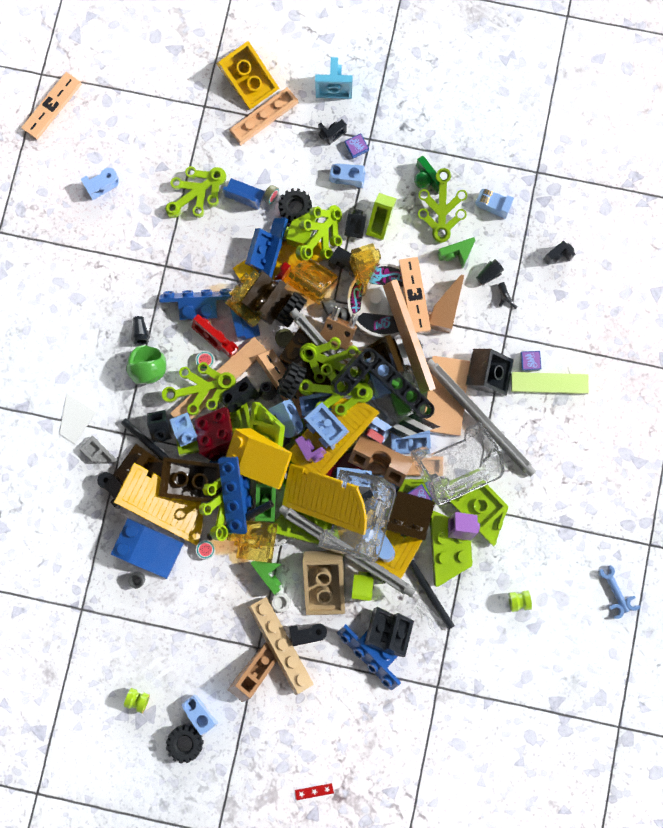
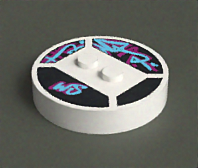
(373, 309)

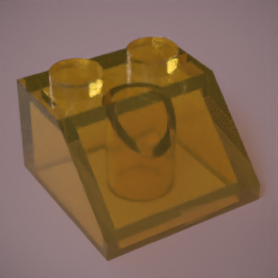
(364, 265)

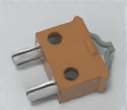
(339, 329)

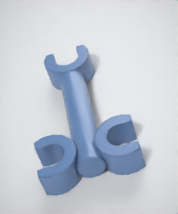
(623, 605)

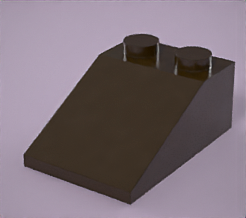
(292, 354)
(186, 479)

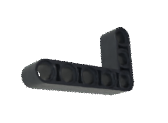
(385, 379)

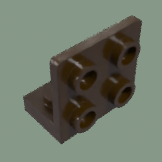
(411, 515)

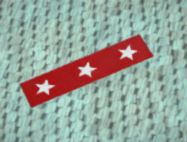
(315, 791)

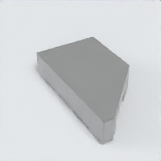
(96, 452)

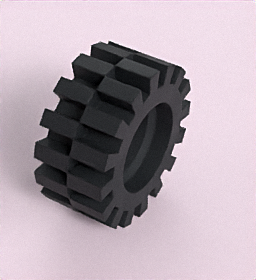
(294, 196)
(295, 301)
(291, 380)
(175, 752)

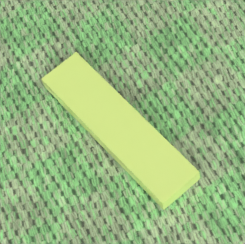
(550, 383)

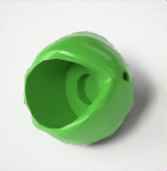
(146, 365)

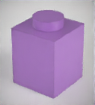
(463, 526)

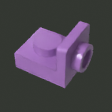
(307, 449)

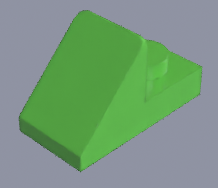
(461, 249)
(264, 570)

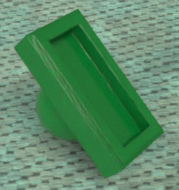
(426, 175)

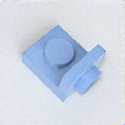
(380, 427)
(183, 429)

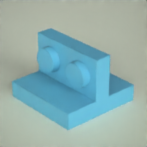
(335, 84)

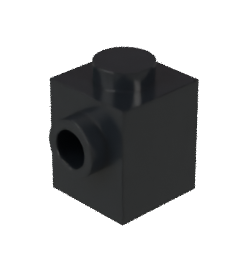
(159, 426)

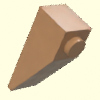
(445, 309)
(253, 674)

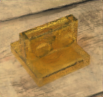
(312, 280)
(257, 542)

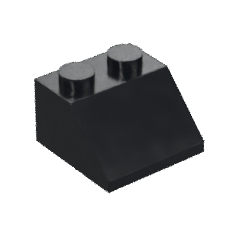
(489, 371)

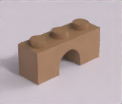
(369, 451)

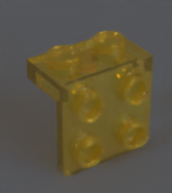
(238, 293)

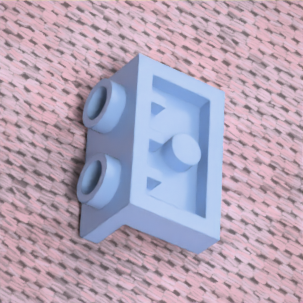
(326, 425)

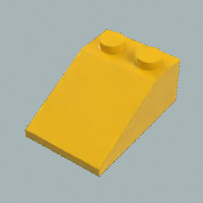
(248, 75)
(259, 457)

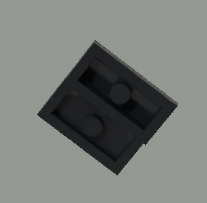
(389, 632)

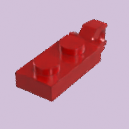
(213, 336)

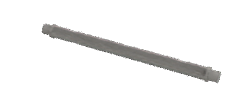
(317, 339)
(478, 415)
(371, 567)

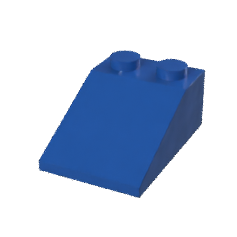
(147, 548)

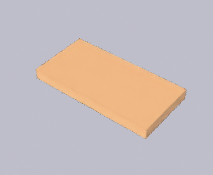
(448, 411)

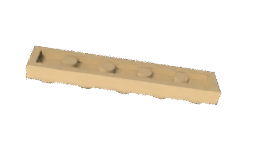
(280, 646)

